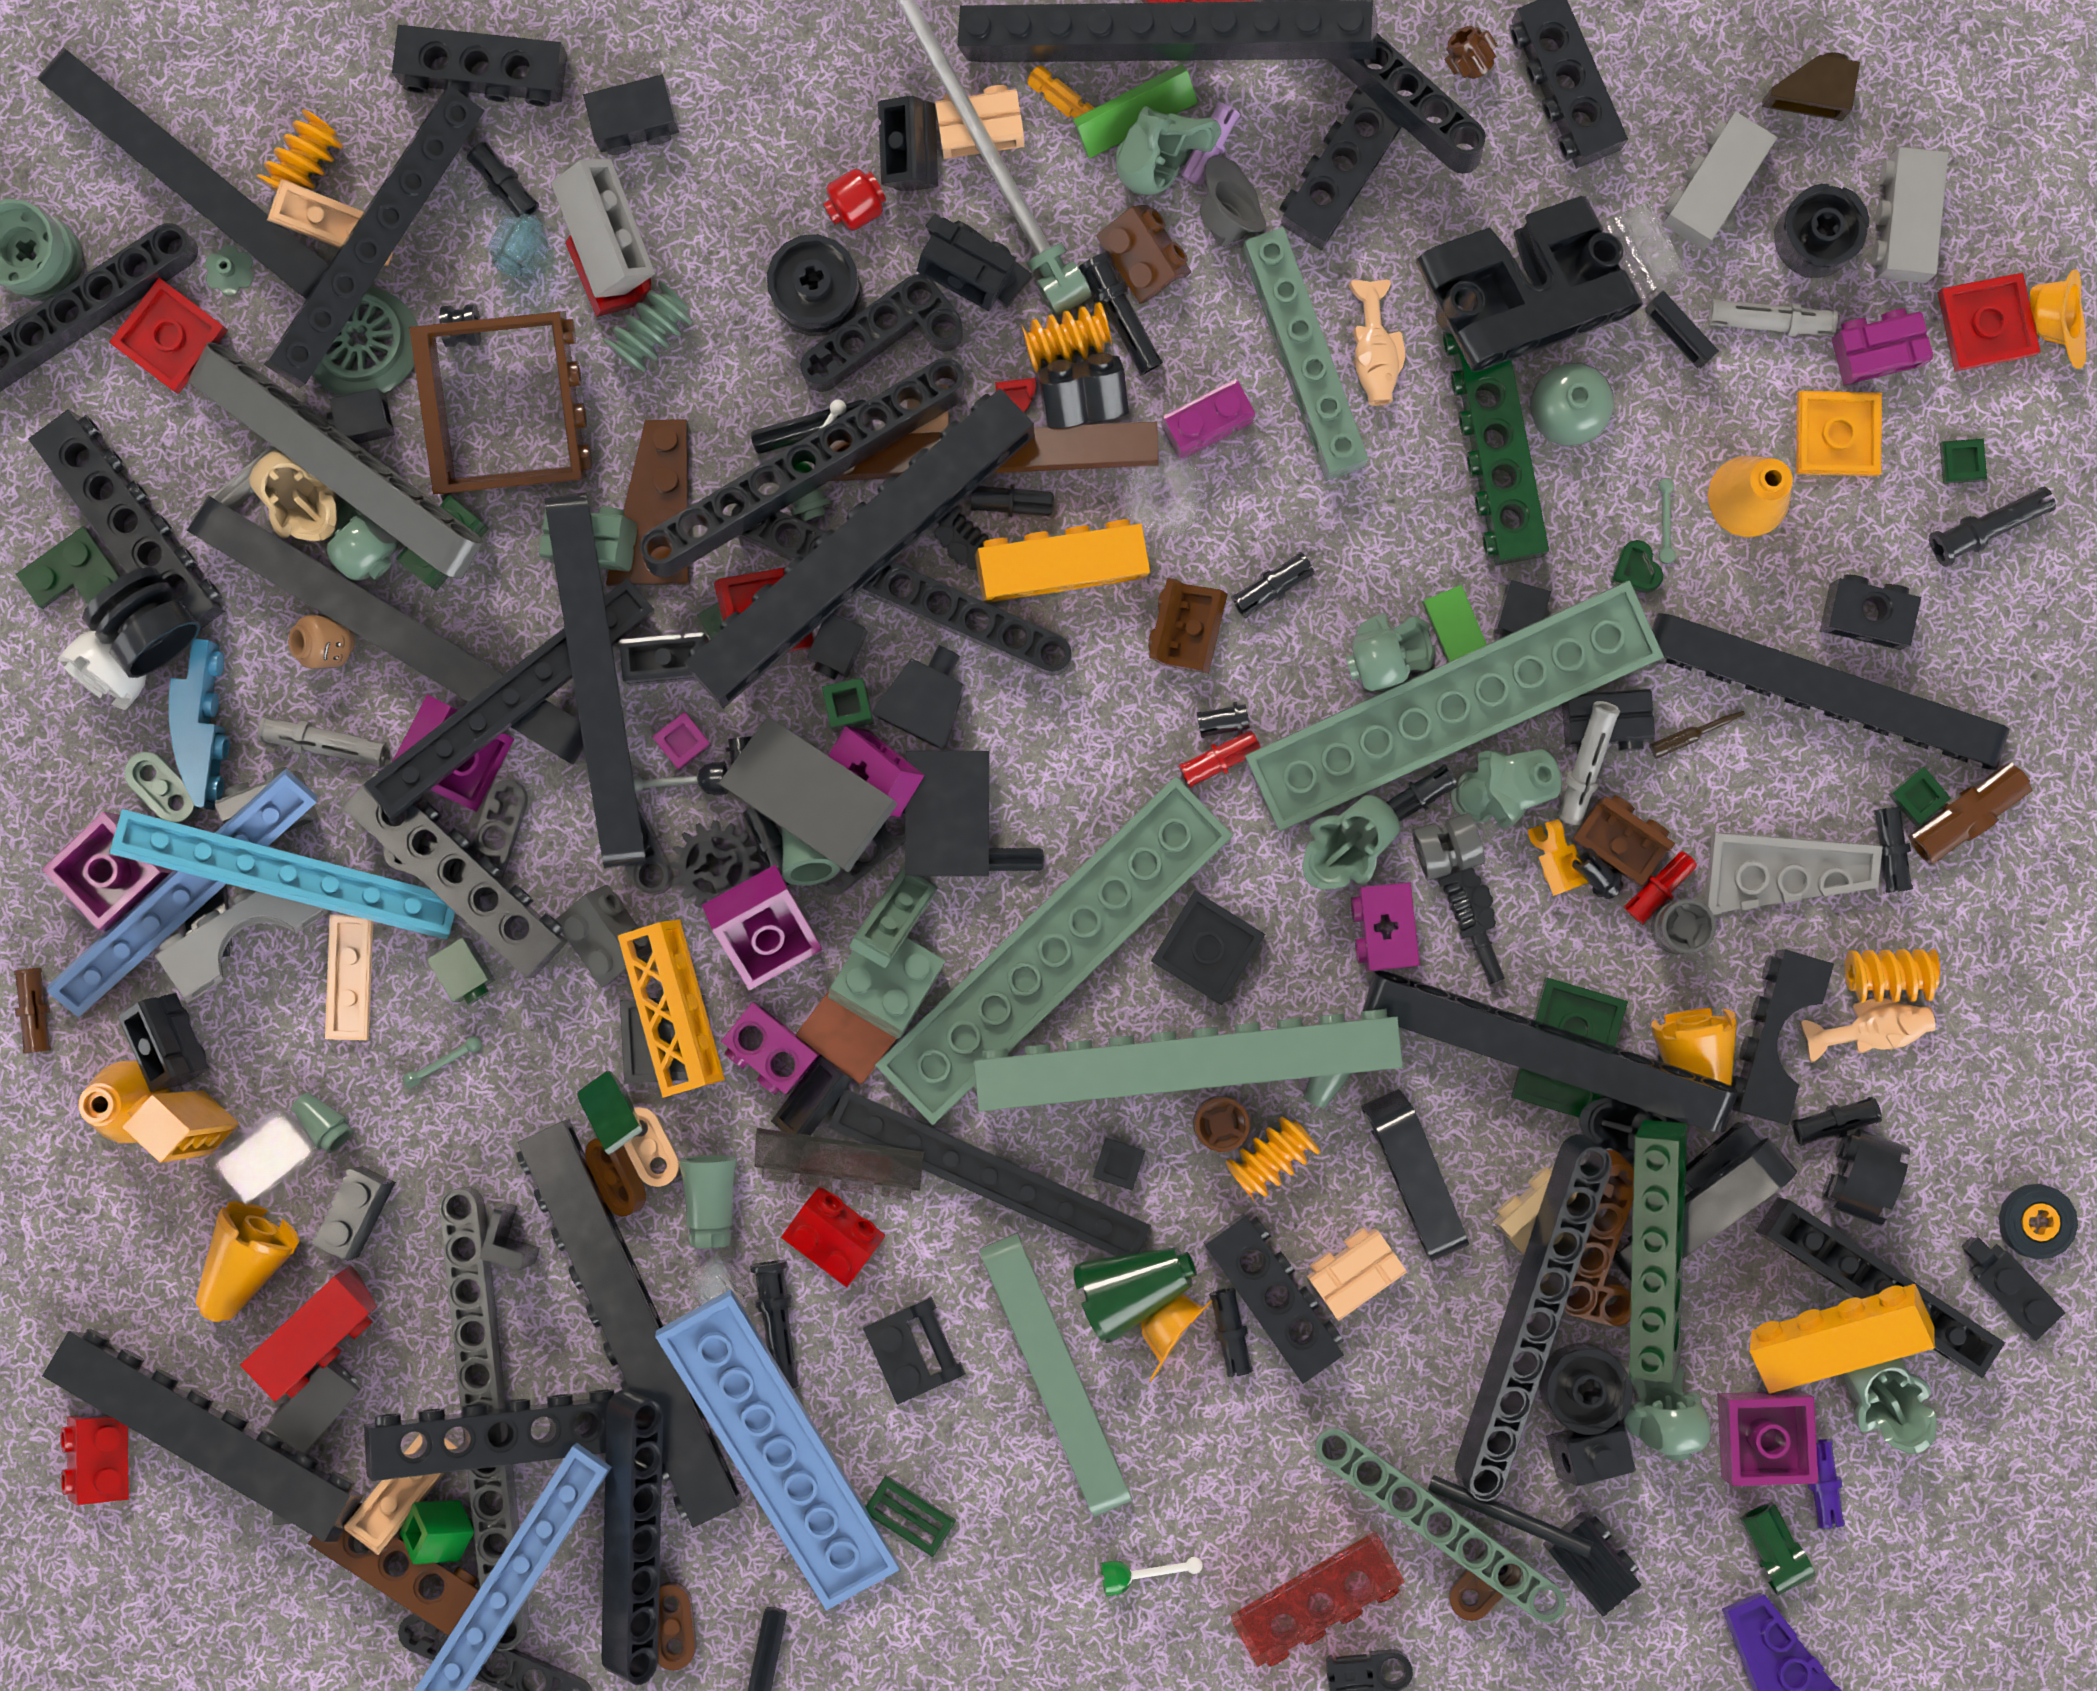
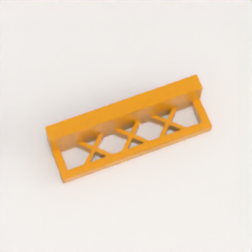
(684, 1004)

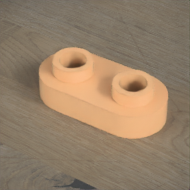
(648, 1147)

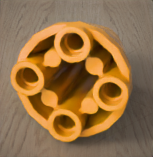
(110, 1097)

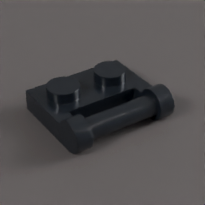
(901, 1357)

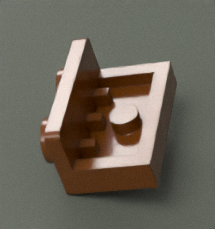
(1144, 251)
(1187, 626)
(1623, 839)

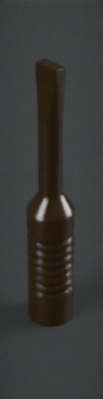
(1688, 736)

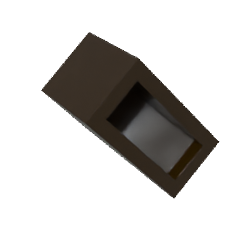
(1817, 89)

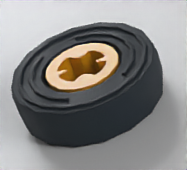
(2051, 1239)

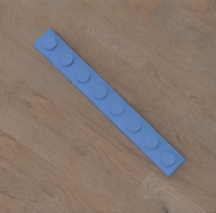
(174, 900)
(516, 1572)

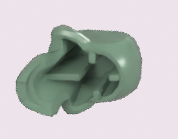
(1159, 147)
(359, 545)
(1388, 654)
(1506, 785)
(1349, 844)
(1892, 1401)
(1668, 1418)

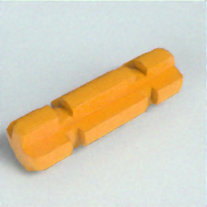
(1057, 93)

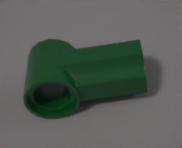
(1778, 1552)

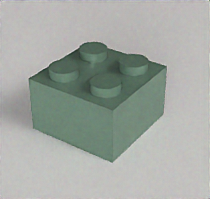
(888, 994)

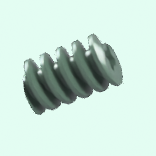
(649, 328)

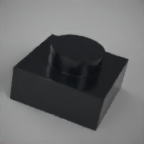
(1118, 1163)

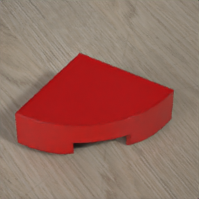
(1019, 391)

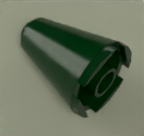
(1131, 1288)

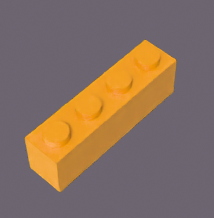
(1061, 562)
(179, 1124)
(1842, 1338)

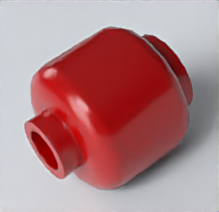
(854, 199)

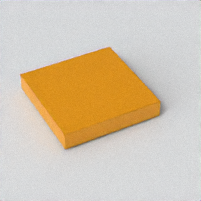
(1838, 433)

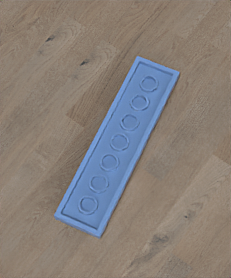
(777, 1449)

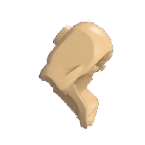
(295, 498)

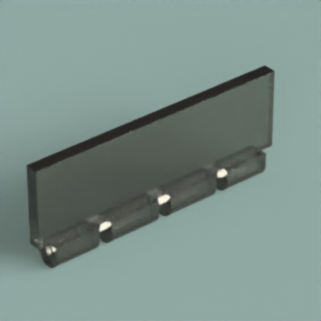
(825, 1159)

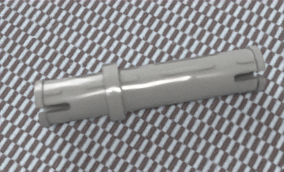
(1786, 319)
(321, 741)
(1583, 778)

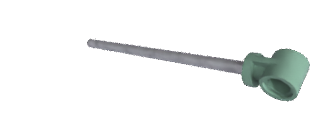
(1060, 282)

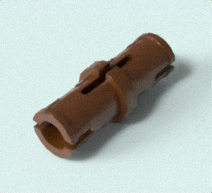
(32, 1010)

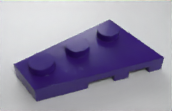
(1771, 1649)

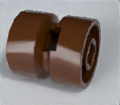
(1221, 1123)

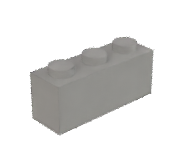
(1717, 179)
(1910, 215)
(602, 227)

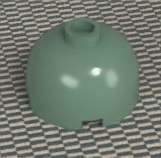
(1572, 404)

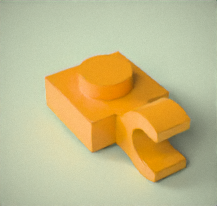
(1557, 857)

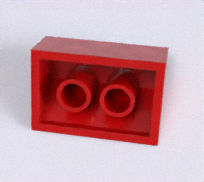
(311, 1335)

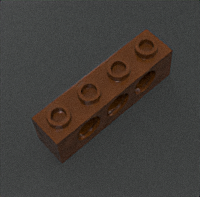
(408, 1588)

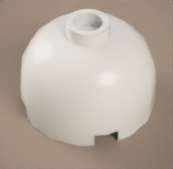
(98, 671)

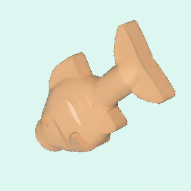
(1377, 353)
(1877, 1026)

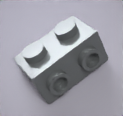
(593, 929)

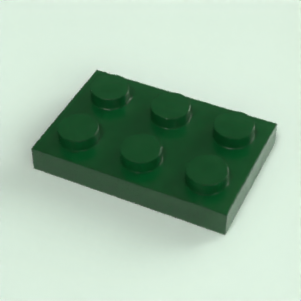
(1578, 1012)

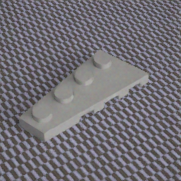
(1771, 869)

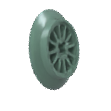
(386, 373)

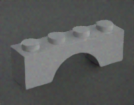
(196, 959)

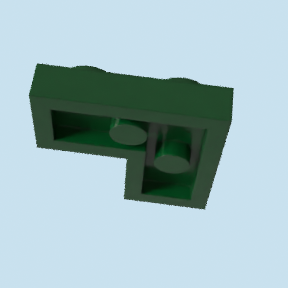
(69, 564)

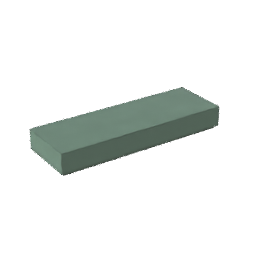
(893, 918)

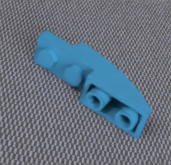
(194, 741)

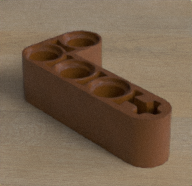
(1604, 1236)

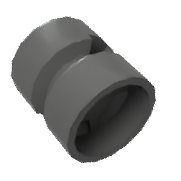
(1462, 842)
(1683, 926)

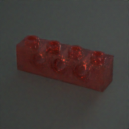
(1327, 1577)

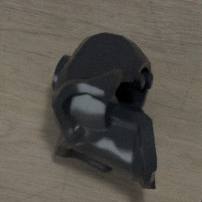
(1615, 1124)

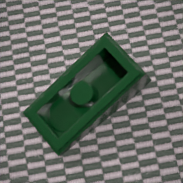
(609, 1111)

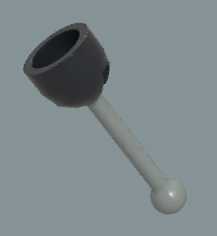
(707, 778)

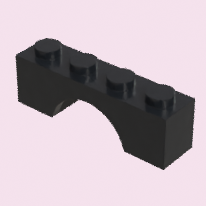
(1791, 985)

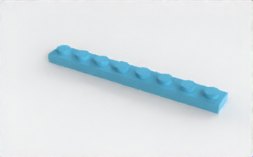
(281, 874)

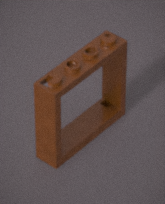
(434, 411)

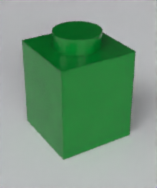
(436, 1532)

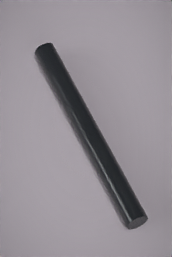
(1512, 1517)

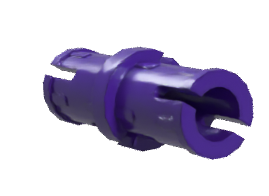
(1827, 1489)

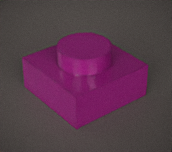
(681, 740)

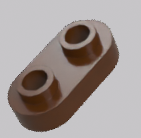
(616, 1178)
(1487, 1596)
(676, 1625)

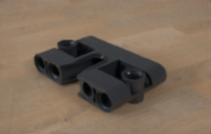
(1503, 315)

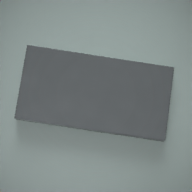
(808, 794)

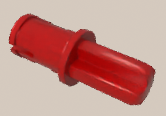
(1219, 758)
(1659, 889)

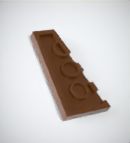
(656, 494)

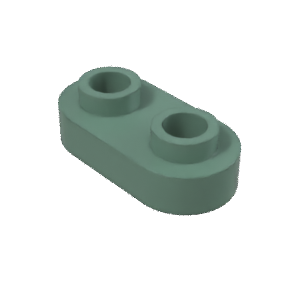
(162, 789)

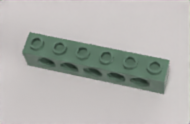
(1304, 354)

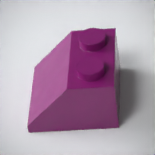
(473, 778)

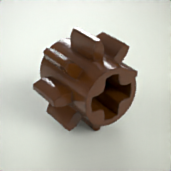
(1471, 52)

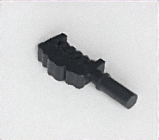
(960, 538)
(1472, 910)

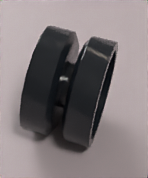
(807, 262)

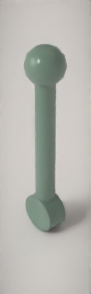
(1667, 554)
(413, 1078)

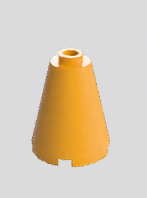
(1750, 495)
(1698, 1042)
(241, 1259)

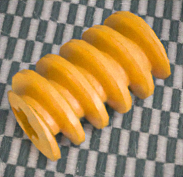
(302, 154)
(1067, 336)
(1892, 973)
(1272, 1157)

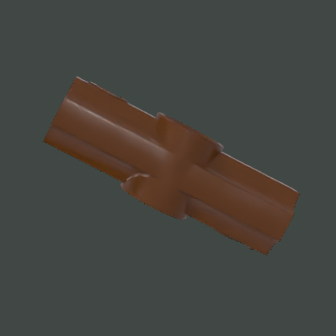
(1971, 813)

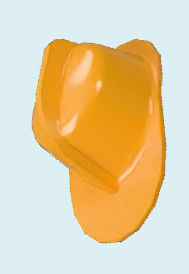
(2060, 315)
(1168, 1324)

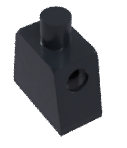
(924, 699)
(1591, 1456)

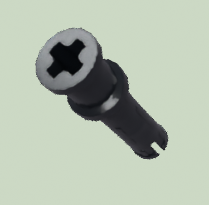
(1112, 295)
(1975, 532)
(774, 1305)

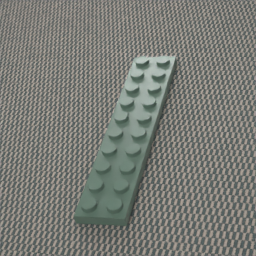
(1454, 705)
(1055, 948)

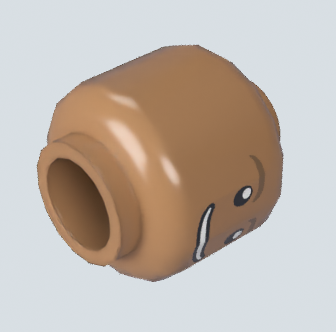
(320, 642)

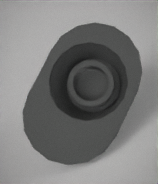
(1231, 202)

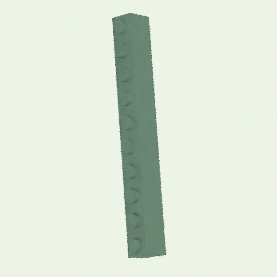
(1188, 1063)

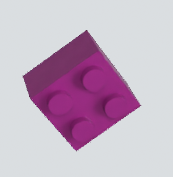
(101, 882)
(761, 927)
(1767, 1438)

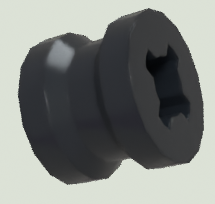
(449, 314)

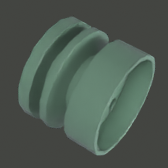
(56, 245)

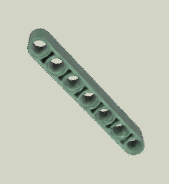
(1055, 1375)
(1459, 1531)

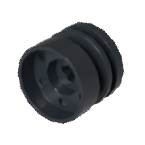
(141, 621)

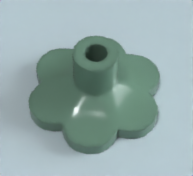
(235, 276)

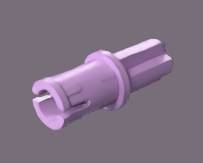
(1194, 169)

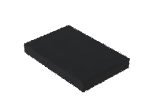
(948, 815)

